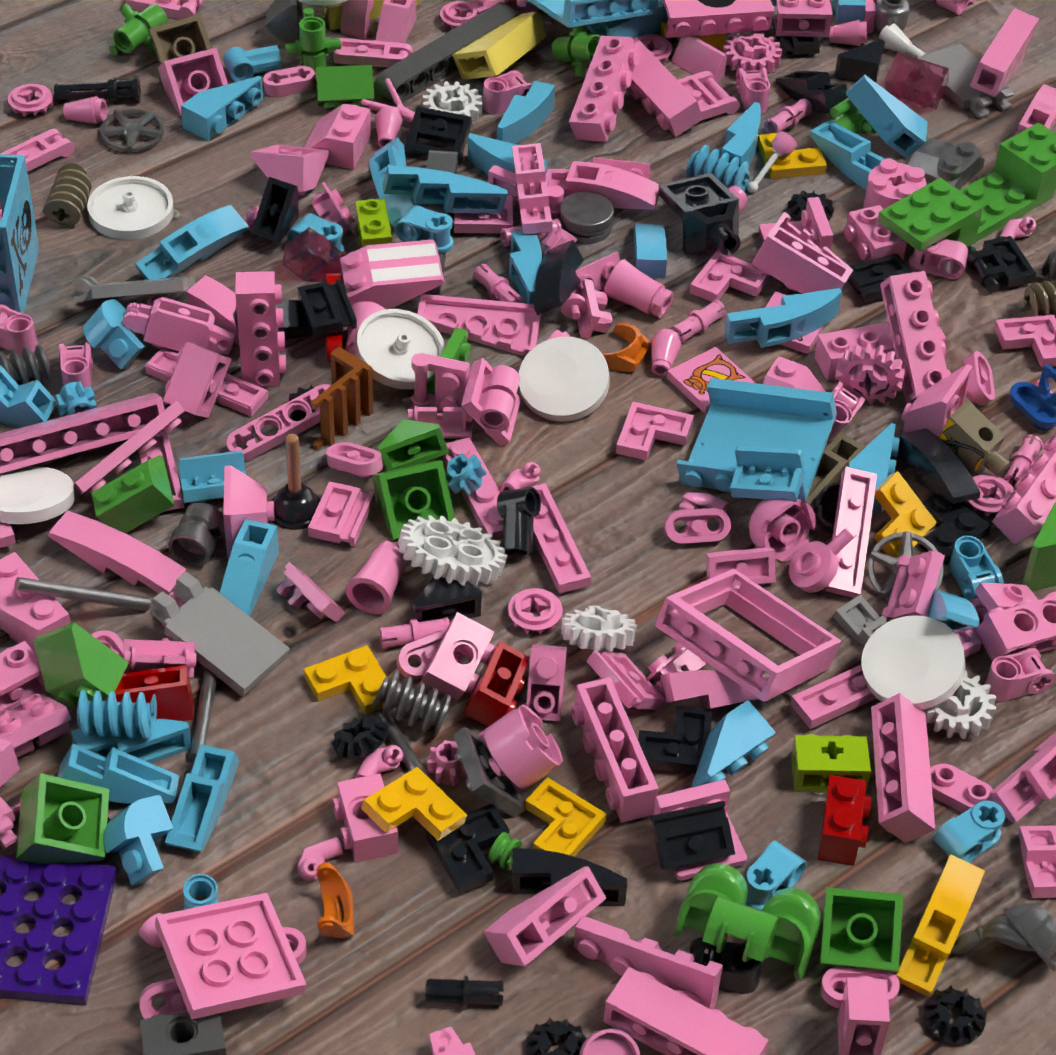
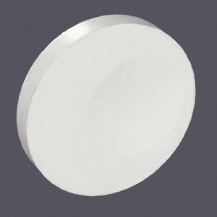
(130, 208)
(389, 342)
(564, 379)
(34, 494)
(915, 659)

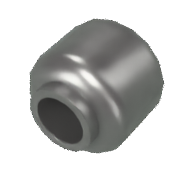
(891, 12)

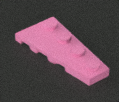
(488, 322)
(675, 971)

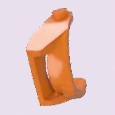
(630, 357)
(335, 891)

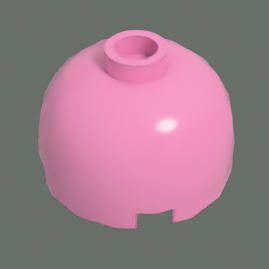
(781, 526)

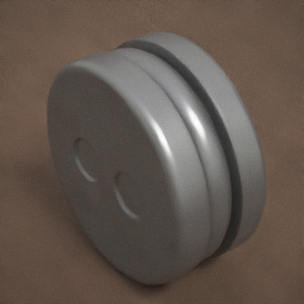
(587, 216)

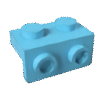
(767, 473)
(204, 475)

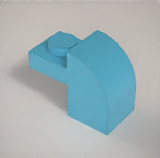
(108, 332)
(24, 403)
(134, 835)

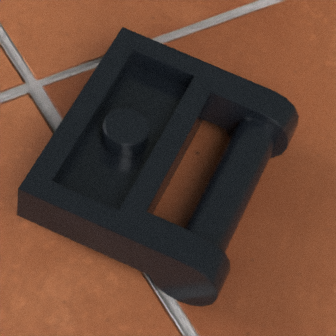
(440, 127)

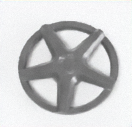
(132, 129)
(891, 562)

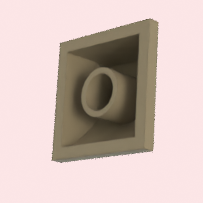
(180, 38)

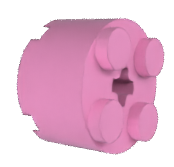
(891, 183)
(521, 748)

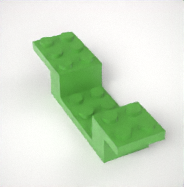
(1020, 182)

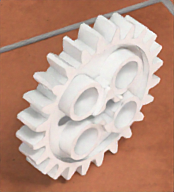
(452, 550)

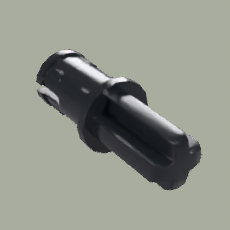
(463, 991)

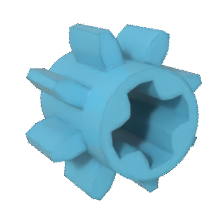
(75, 399)
(465, 473)

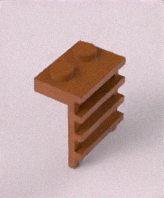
(351, 396)

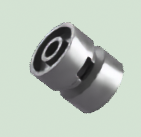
(197, 534)

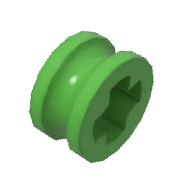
(502, 850)

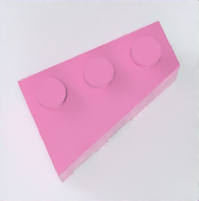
(798, 261)
(25, 613)

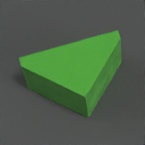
(412, 444)

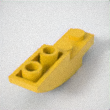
(939, 925)

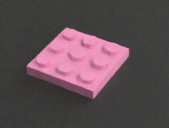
(229, 955)

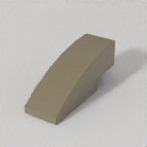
(833, 461)

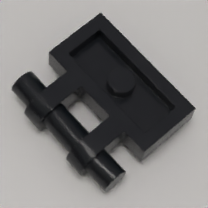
(1007, 262)

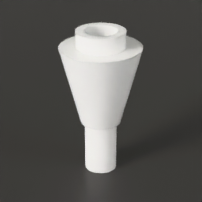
(898, 41)

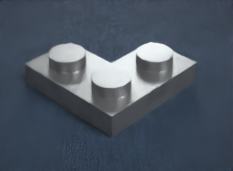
(481, 778)

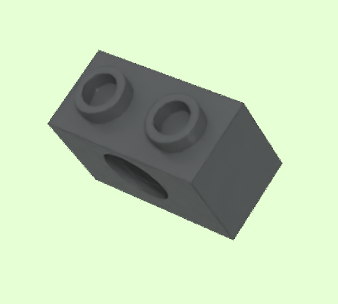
(164, 1030)

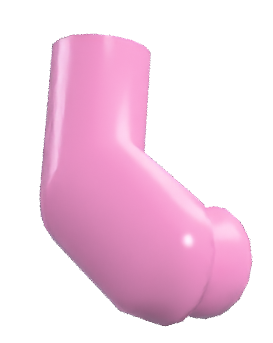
(1018, 228)
(522, 477)
(692, 500)
(380, 761)

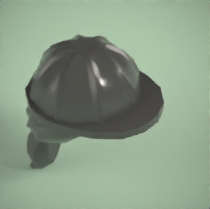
(1021, 927)

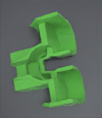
(781, 930)

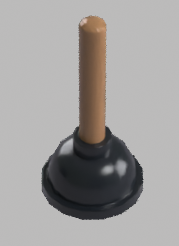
(294, 502)

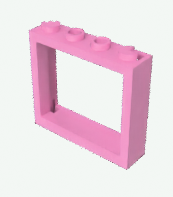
(685, 623)

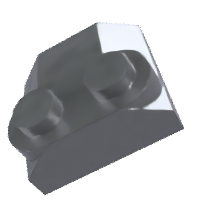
(951, 162)

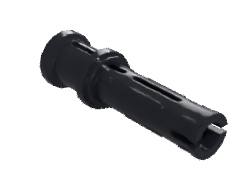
(130, 90)

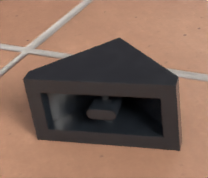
(860, 62)
(277, 210)
(444, 600)

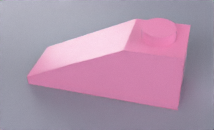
(544, 918)

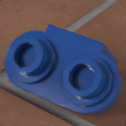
(1035, 401)

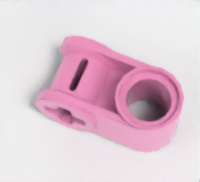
(753, 87)
(501, 89)
(941, 259)
(16, 330)
(76, 364)
(846, 408)
(1018, 675)

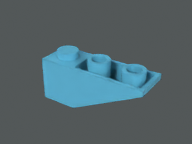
(219, 107)
(889, 117)
(876, 458)
(250, 564)
(731, 742)

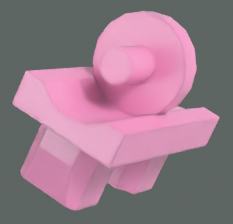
(588, 310)

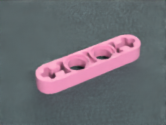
(279, 418)

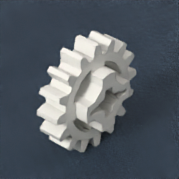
(454, 99)
(599, 629)
(966, 710)

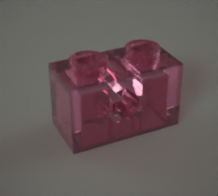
(917, 80)

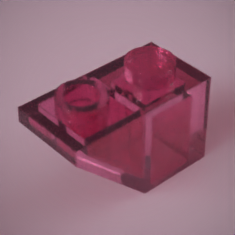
(312, 256)

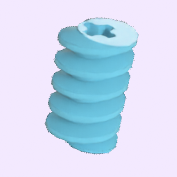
(727, 173)
(115, 715)

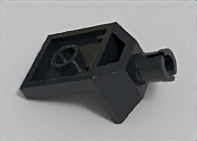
(707, 213)

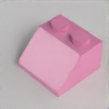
(191, 74)
(343, 133)

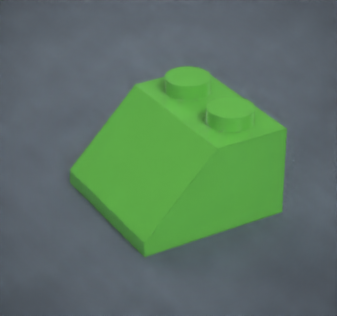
(344, 85)
(412, 493)
(134, 496)
(1042, 560)
(76, 662)
(62, 821)
(861, 929)

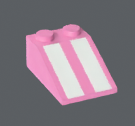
(391, 272)

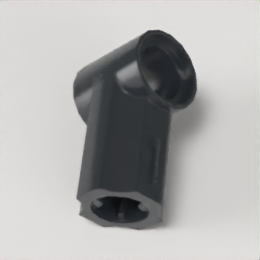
(518, 510)

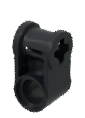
(731, 958)

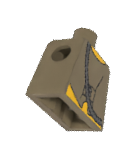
(975, 441)

